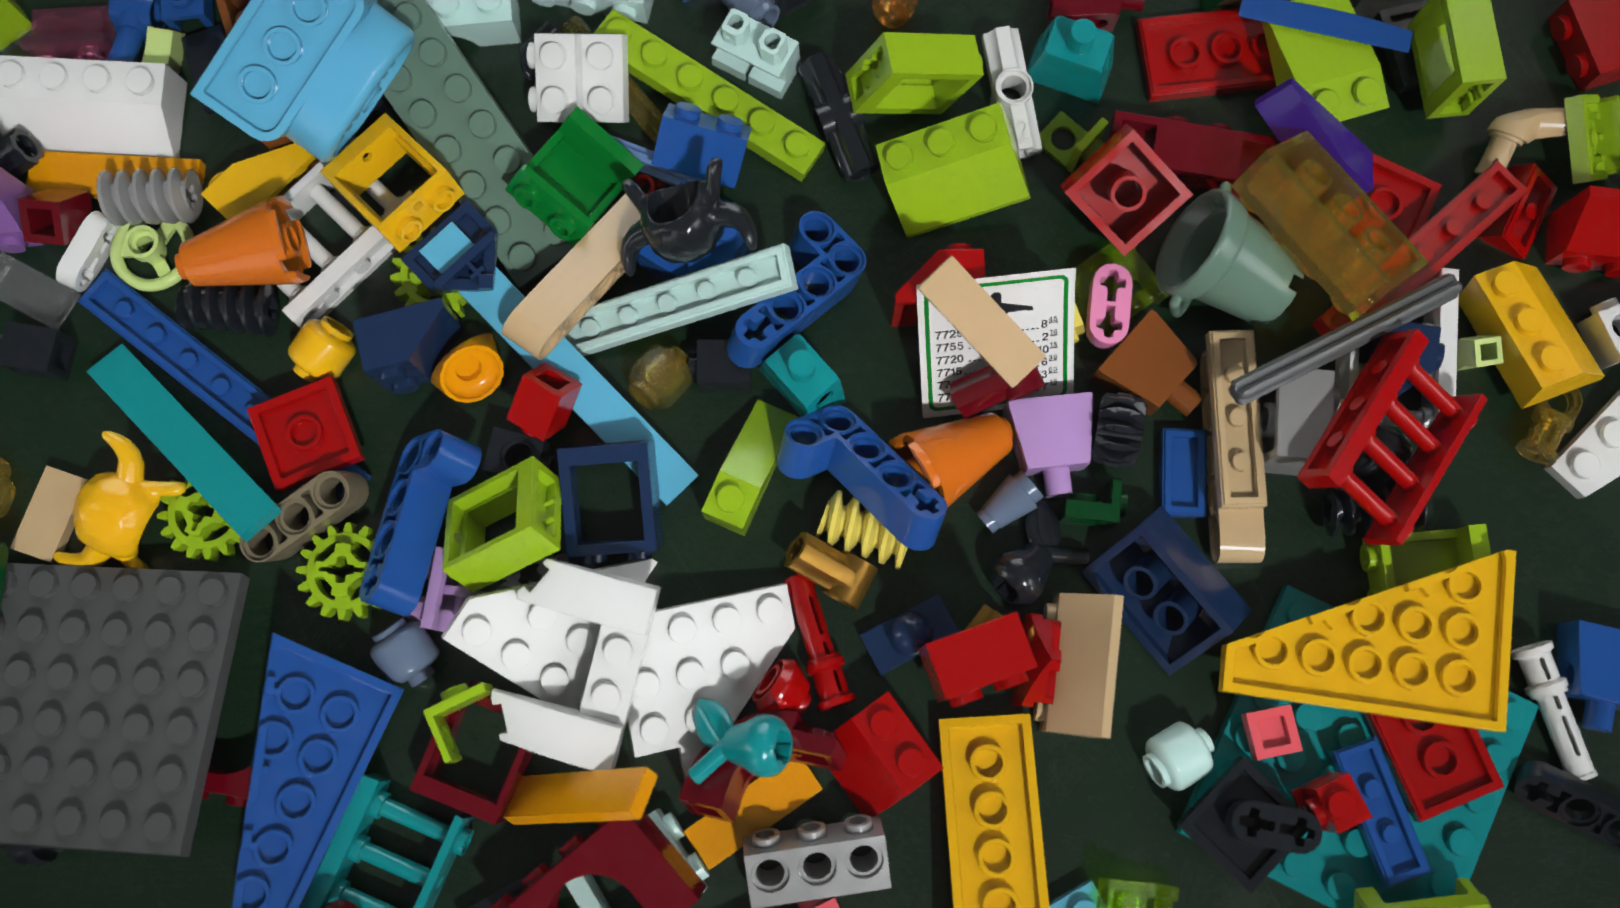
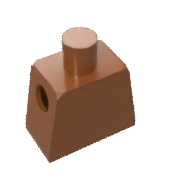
(1151, 367)

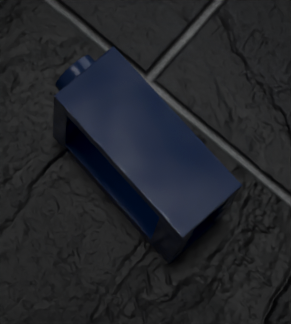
(597, 551)

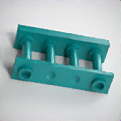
(352, 845)

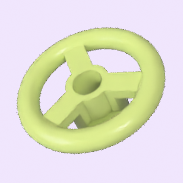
(132, 242)

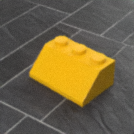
(1538, 339)

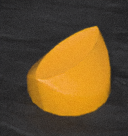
(470, 370)

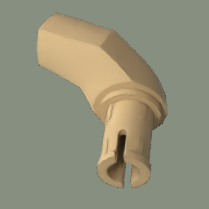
(1519, 129)

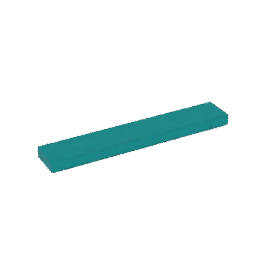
(185, 443)

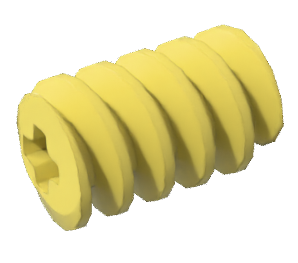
(857, 528)

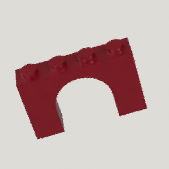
(623, 850)

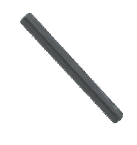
(1344, 339)

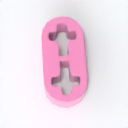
(1119, 306)

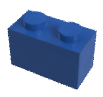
(693, 138)

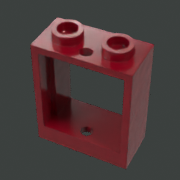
(432, 785)

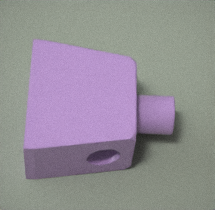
(1052, 437)

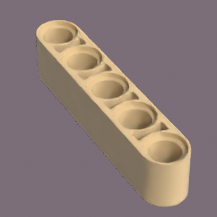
(572, 284)
(1233, 533)

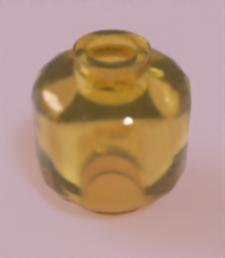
(659, 377)

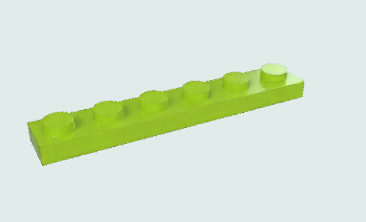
(690, 82)

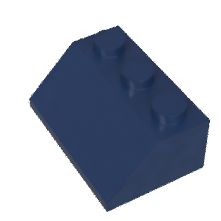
(1169, 589)

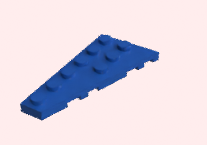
(308, 758)

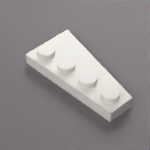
(1592, 454)

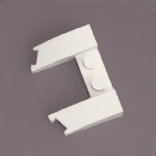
(595, 732)

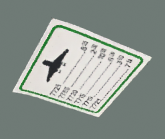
(1036, 302)

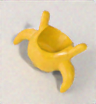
(115, 508)

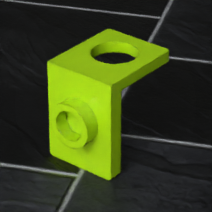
(1085, 142)
(452, 701)

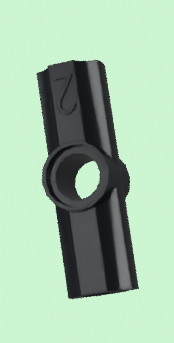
(836, 118)

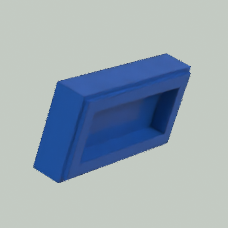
(1183, 472)

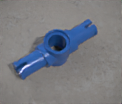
(131, 23)

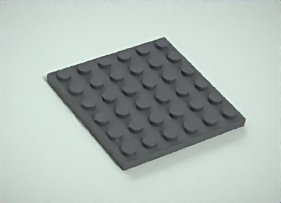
(111, 703)

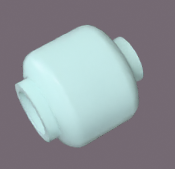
(1178, 756)

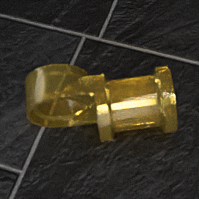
(1549, 429)

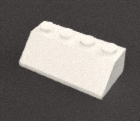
(93, 105)

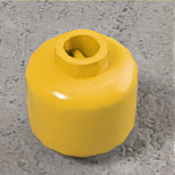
(321, 349)

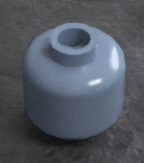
(404, 652)

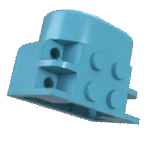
(305, 70)

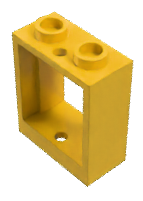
(385, 146)

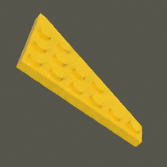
(1408, 652)

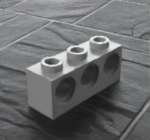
(834, 876)

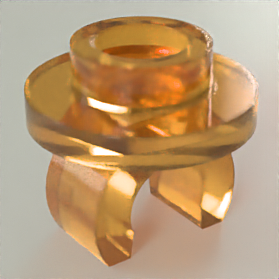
(893, 12)

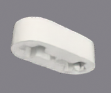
(86, 252)

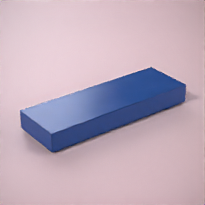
(1389, 832)

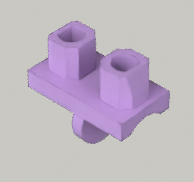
(442, 598)

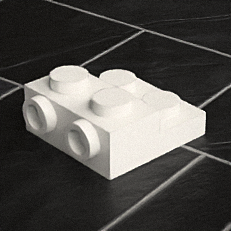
(582, 73)

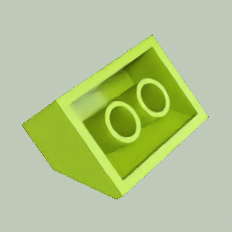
(953, 170)

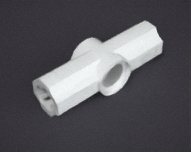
(1008, 70)

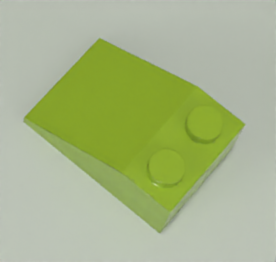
(1333, 70)

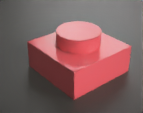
(1271, 732)

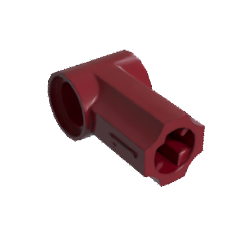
(986, 389)

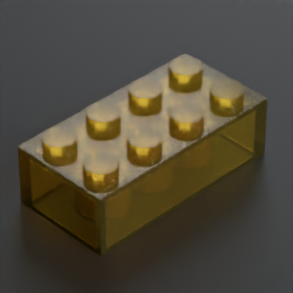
(1328, 224)

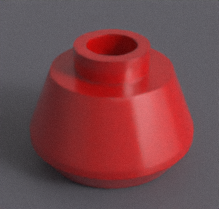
(783, 688)

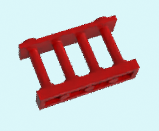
(1355, 431)

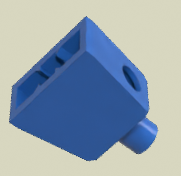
(1591, 663)

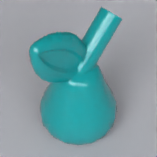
(757, 745)

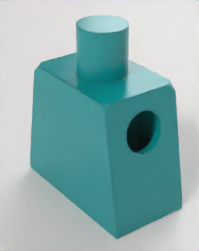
(1073, 58)
(802, 376)

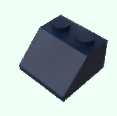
(406, 343)

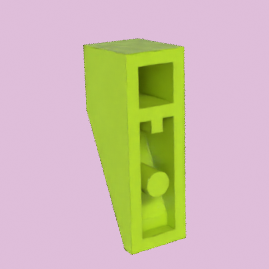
(747, 469)

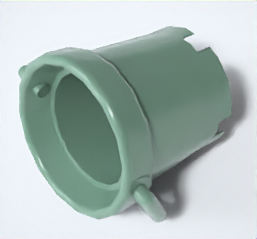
(1225, 261)

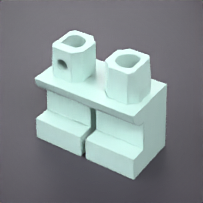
(756, 52)

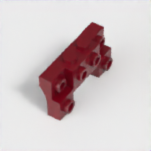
(1196, 152)

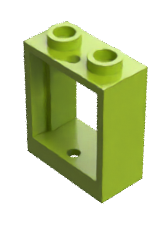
(1456, 55)
(914, 73)
(524, 489)

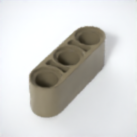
(323, 508)

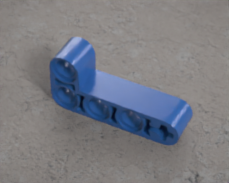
(801, 307)
(867, 468)
(414, 518)

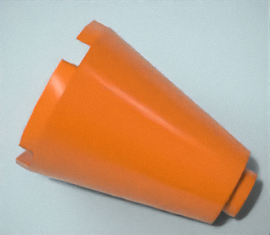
(248, 249)
(955, 452)

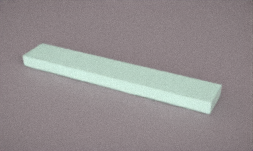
(685, 300)

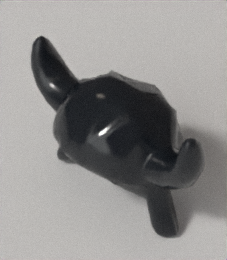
(683, 220)

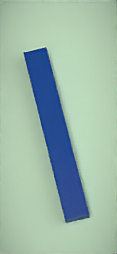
(180, 354)

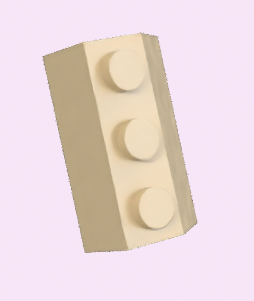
(1088, 665)

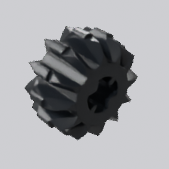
(1118, 430)

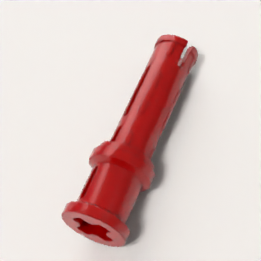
(823, 662)

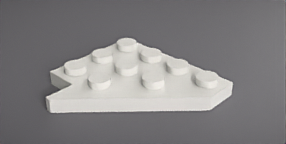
(532, 644)
(706, 652)

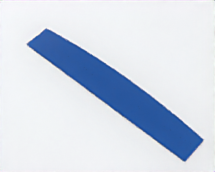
(1327, 22)

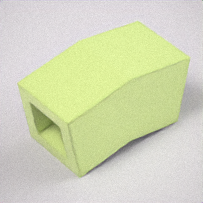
(164, 47)
(1479, 351)

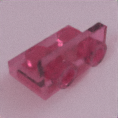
(70, 33)

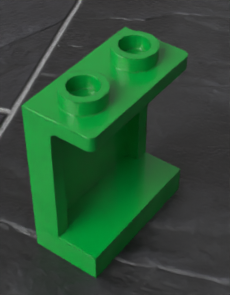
(574, 177)

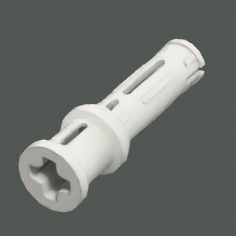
(1548, 690)

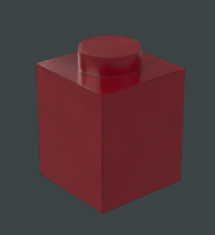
(53, 215)

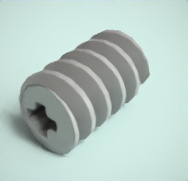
(151, 198)

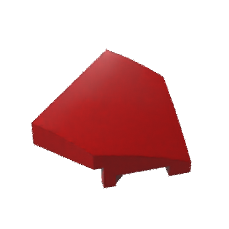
(1044, 642)

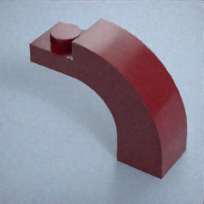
(723, 790)

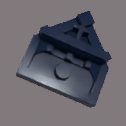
(474, 269)

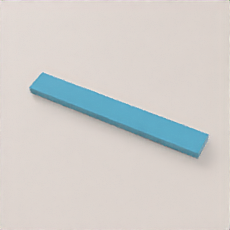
(597, 401)

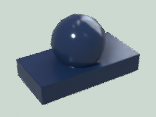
(906, 633)

